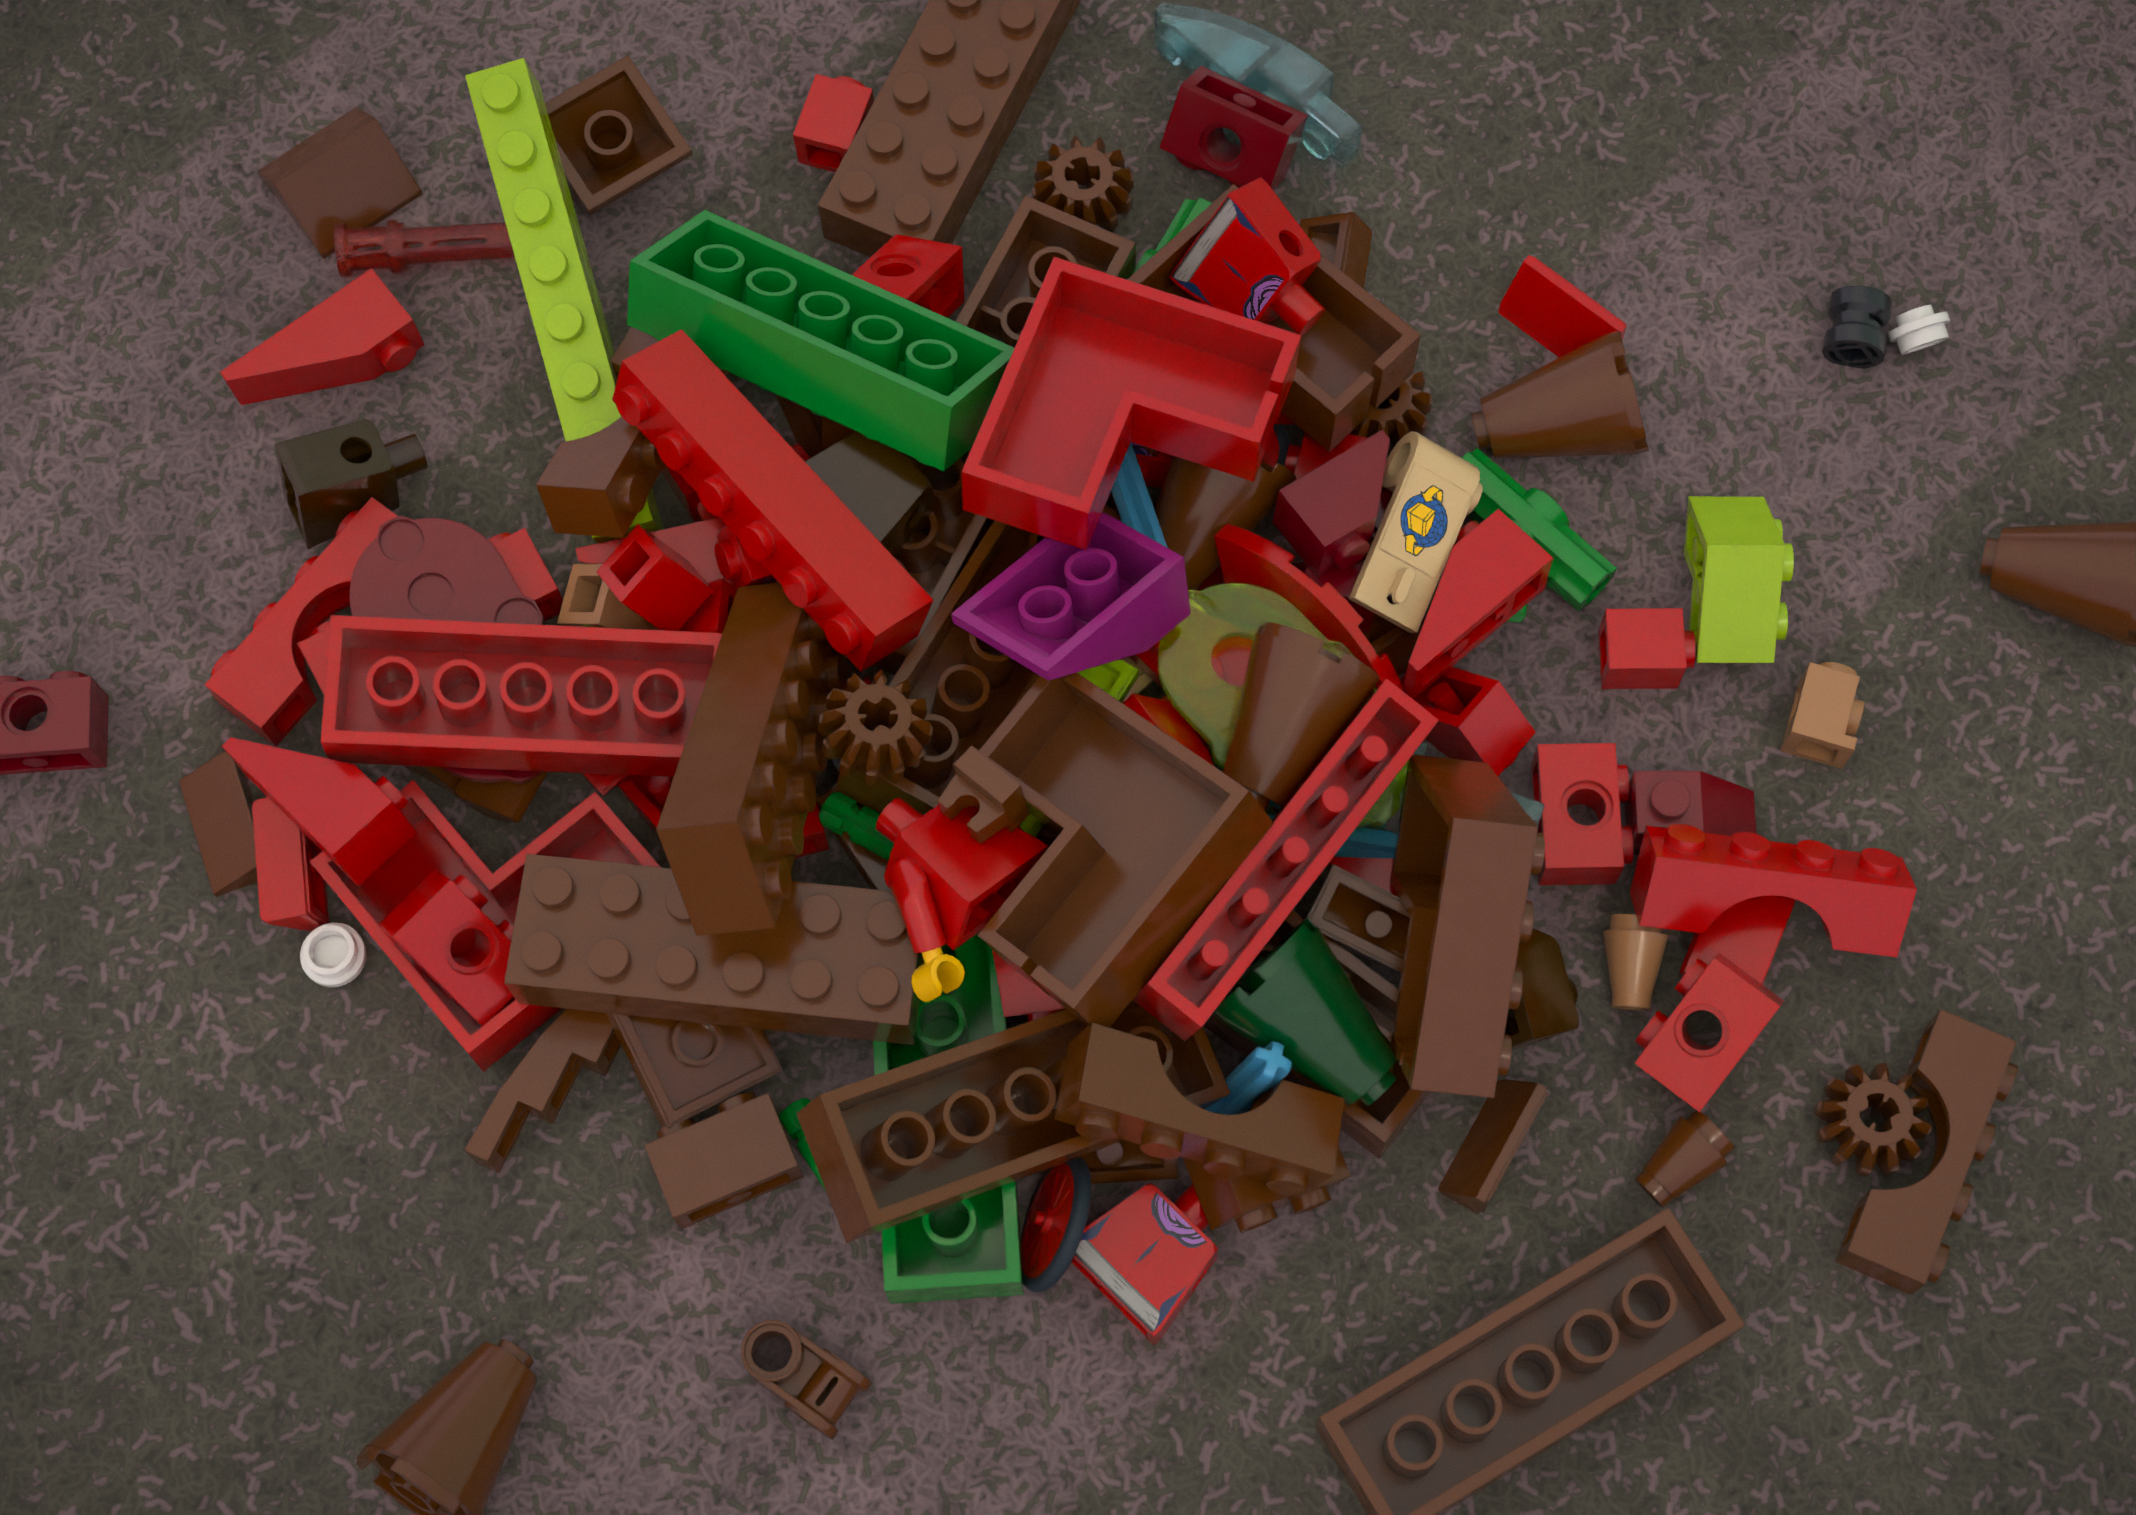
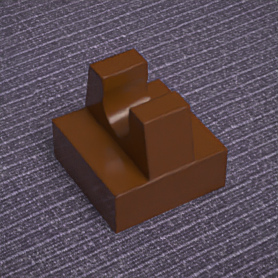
(989, 789)

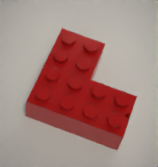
(1115, 368)
(584, 833)

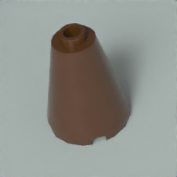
(1566, 407)
(1203, 500)
(2071, 573)
(1291, 710)
(456, 1435)

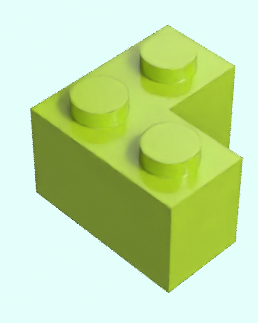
(1737, 578)

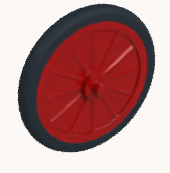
(1054, 1223)

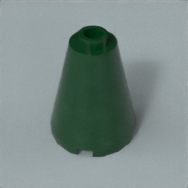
(1315, 1012)

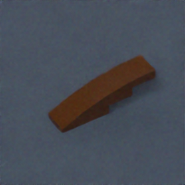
(543, 1081)

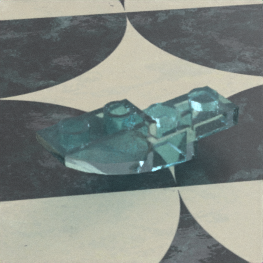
(1265, 65)

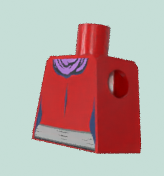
(1253, 261)
(1148, 1256)

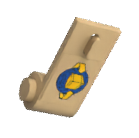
(1418, 530)

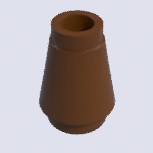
(1684, 1158)

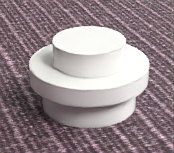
(1919, 329)
(333, 954)

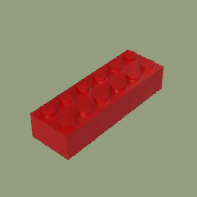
(511, 695)

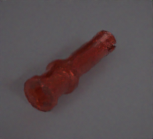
(396, 239)

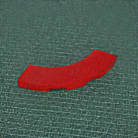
(1259, 562)

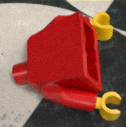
(949, 883)

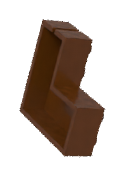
(1344, 361)
(1136, 852)
(1465, 883)

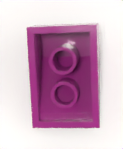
(1080, 607)

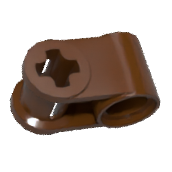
(805, 1377)

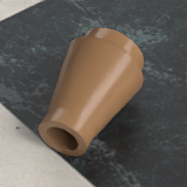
(1633, 961)

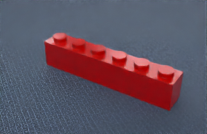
(771, 500)
(1286, 860)

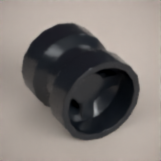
(1857, 326)

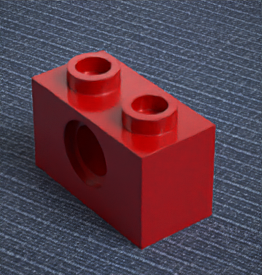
(918, 271)
(1589, 777)
(425, 929)
(1697, 1069)

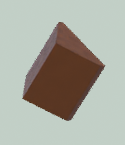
(613, 135)
(341, 177)

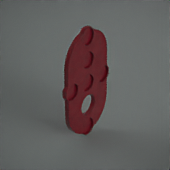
(440, 574)

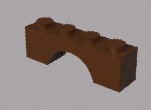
(603, 478)
(1121, 1091)
(1900, 1230)

